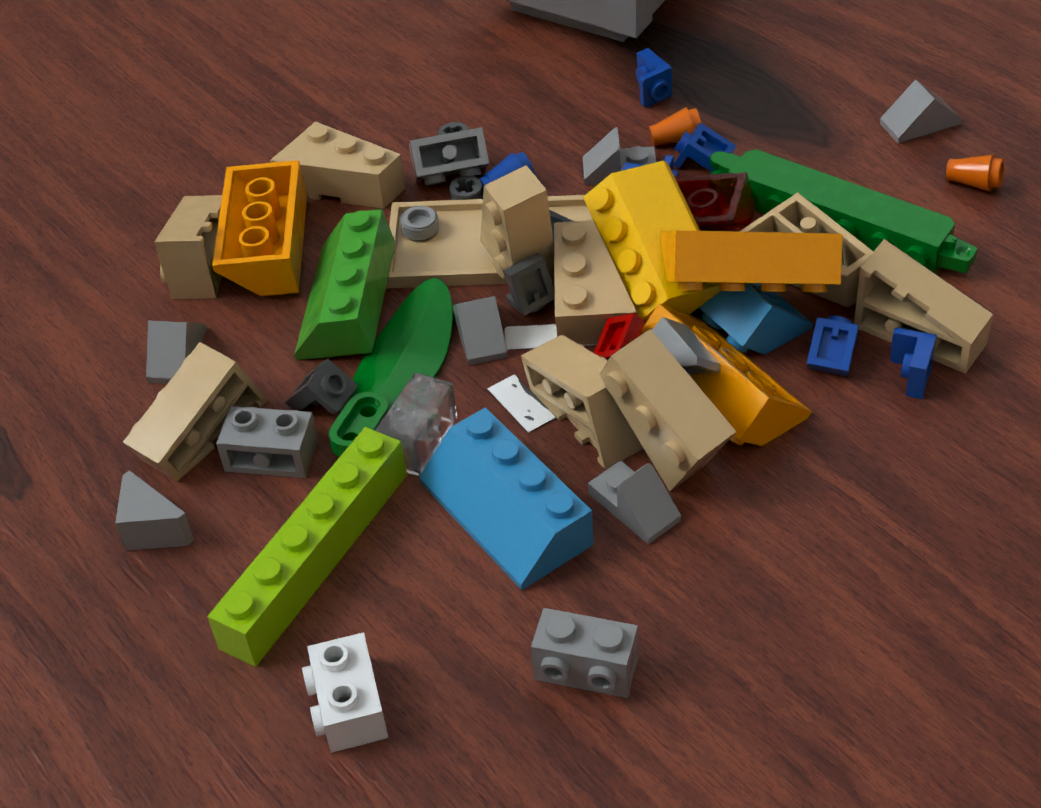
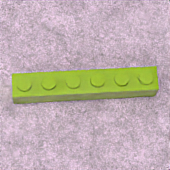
(307, 547)

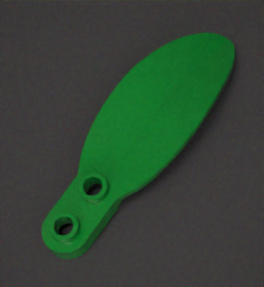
(410, 342)

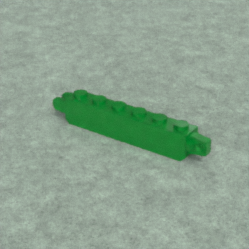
(859, 210)

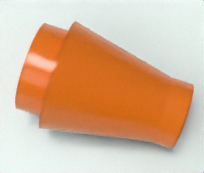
(673, 127)
(978, 172)

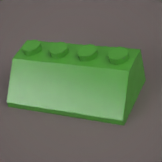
(348, 288)

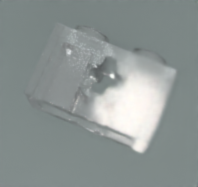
(420, 419)

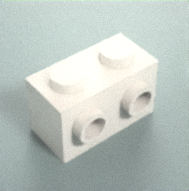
(345, 692)

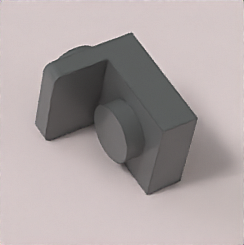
(529, 285)
(323, 386)

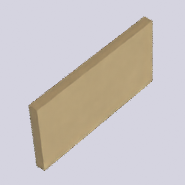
(456, 249)

